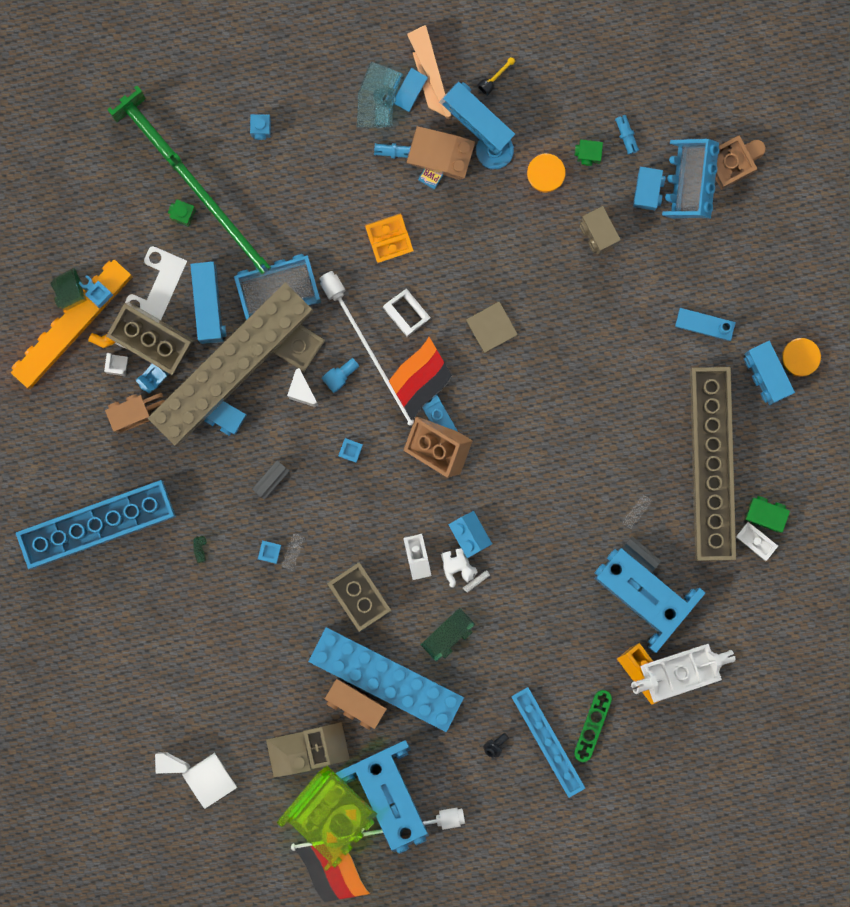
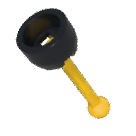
(487, 85)

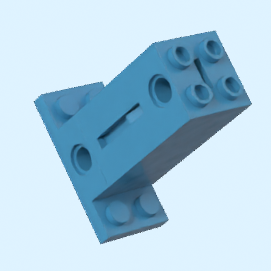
(646, 595)
(389, 796)

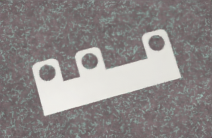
(164, 286)

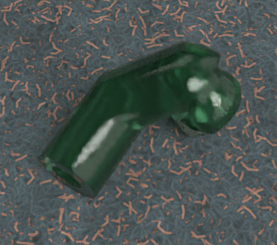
(198, 550)

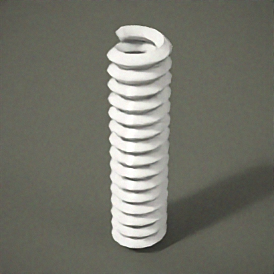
(476, 581)

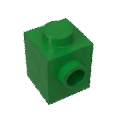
(588, 152)
(181, 212)

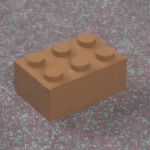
(355, 704)

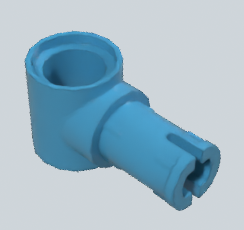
(337, 377)

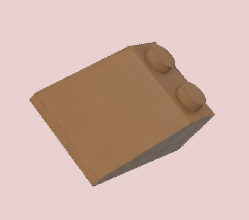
(440, 152)
(438, 447)

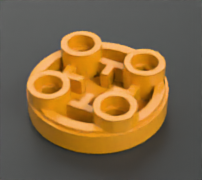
(546, 173)
(801, 357)

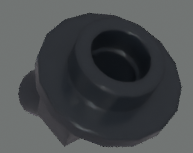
(492, 748)

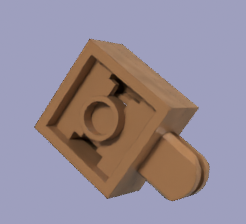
(737, 160)
(132, 412)

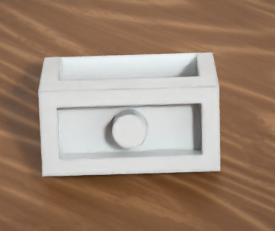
(391, 311)
(169, 764)

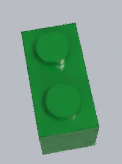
(767, 514)

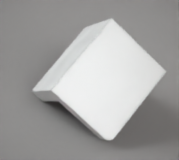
(116, 364)

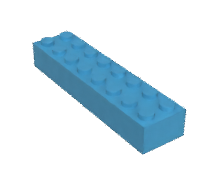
(95, 525)
(386, 679)

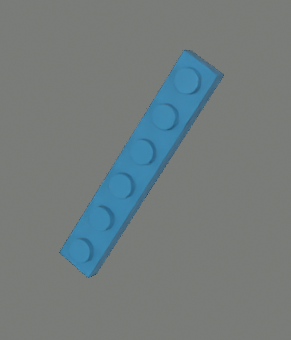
(548, 742)

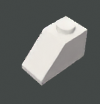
(417, 556)

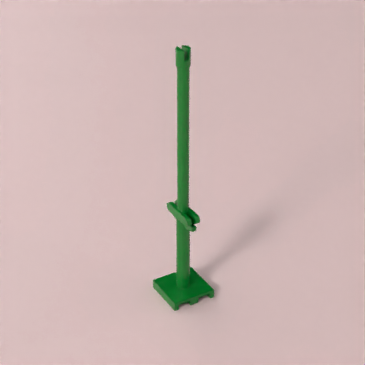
(129, 107)

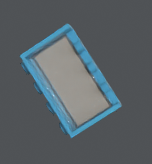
(693, 179)
(258, 288)

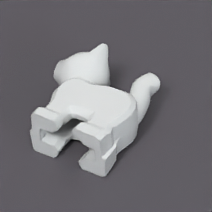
(456, 564)

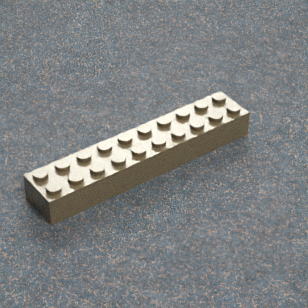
(230, 364)
(712, 464)

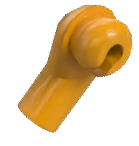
(100, 341)

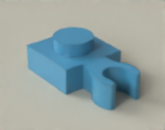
(96, 292)

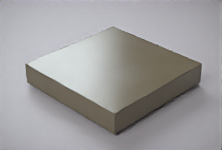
(491, 327)
(300, 348)

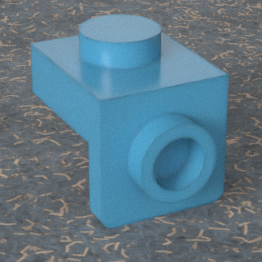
(152, 378)

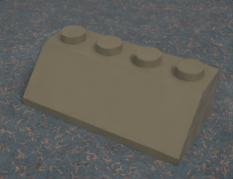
(150, 338)

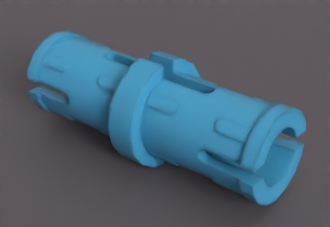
(627, 134)
(391, 150)

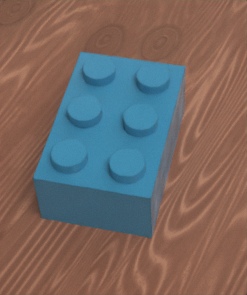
(768, 373)

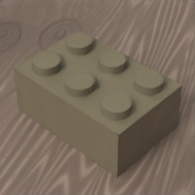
(359, 597)

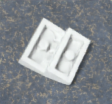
(209, 780)

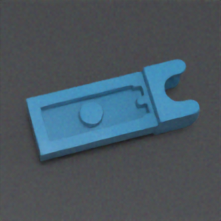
(437, 414)

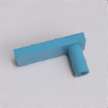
(705, 324)

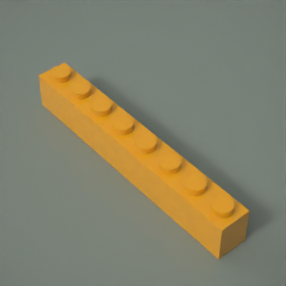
(67, 328)

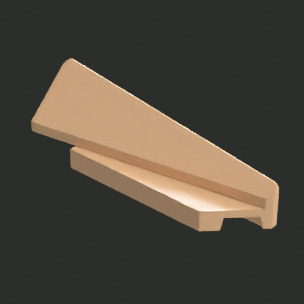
(427, 65)

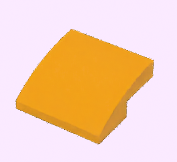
(389, 238)

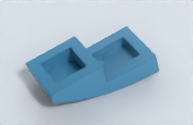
(410, 89)

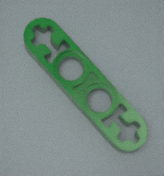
(589, 724)

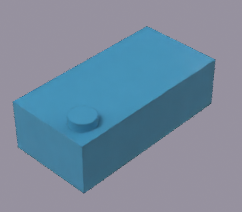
(476, 117)
(207, 303)

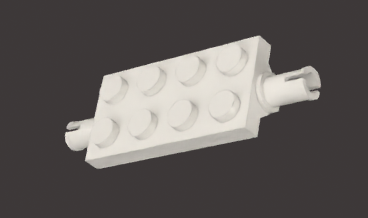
(682, 672)

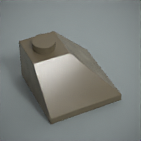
(288, 754)

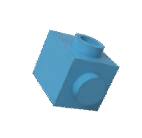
(260, 126)

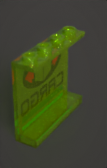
(329, 816)

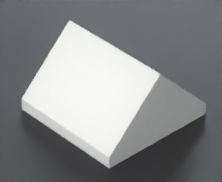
(300, 391)

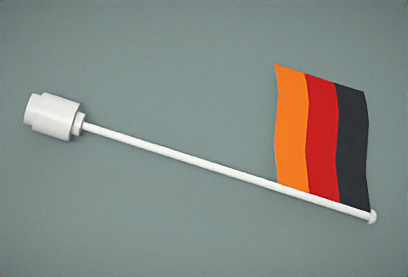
(416, 378)
(344, 879)

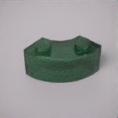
(68, 290)
(448, 634)

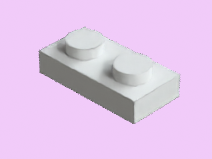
(756, 541)

